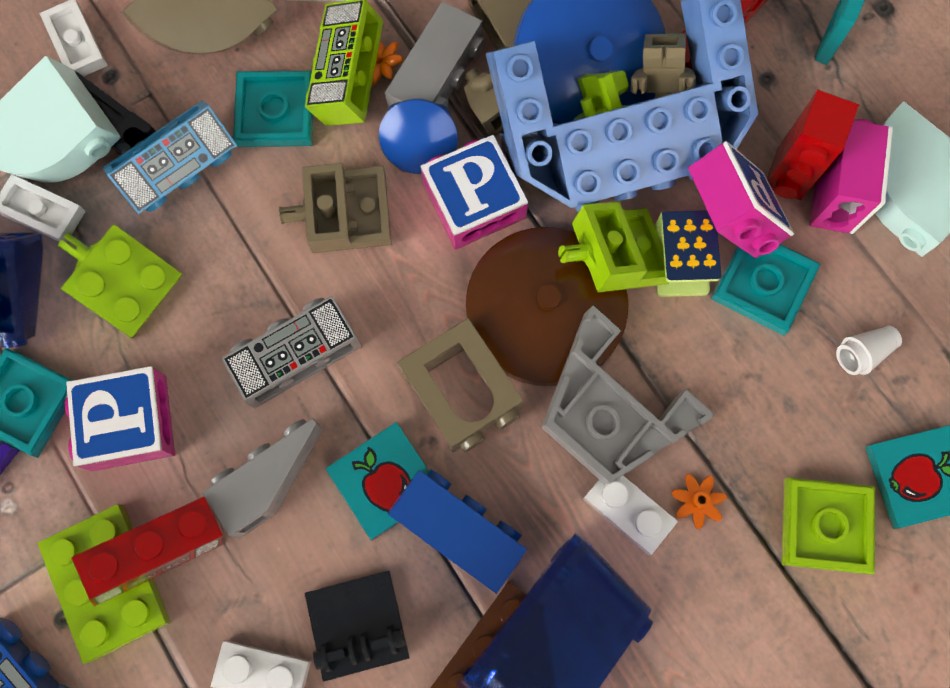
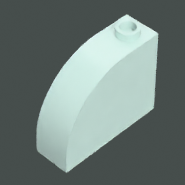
(52, 125)
(917, 182)

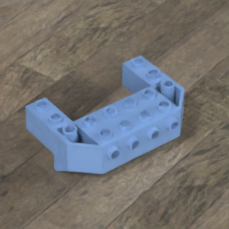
(635, 143)

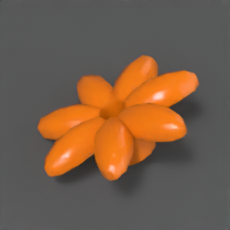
(385, 61)
(691, 502)

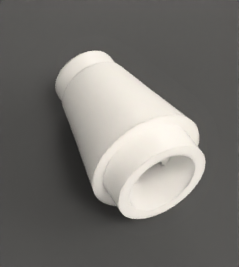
(867, 350)

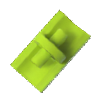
(601, 92)

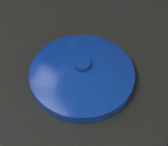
(587, 39)

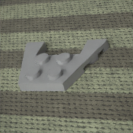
(601, 419)

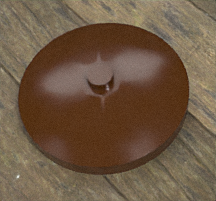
(533, 304)

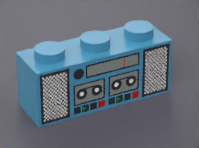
(171, 158)

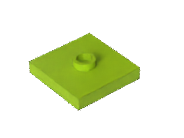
(829, 526)

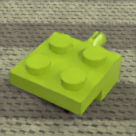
(617, 247)
(118, 279)

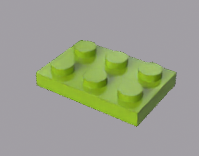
(113, 622)

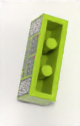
(344, 63)

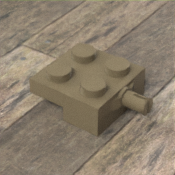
(342, 208)

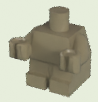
(663, 66)
(483, 101)

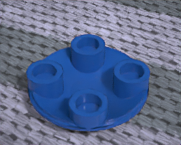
(416, 133)

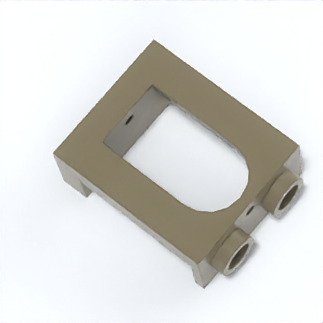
(456, 430)

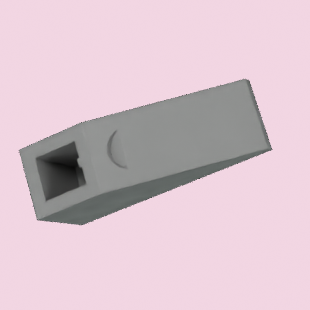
(258, 488)

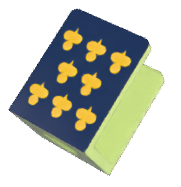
(689, 253)

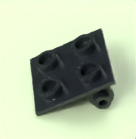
(356, 626)

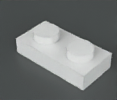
(73, 38)
(39, 208)
(631, 512)
(258, 668)

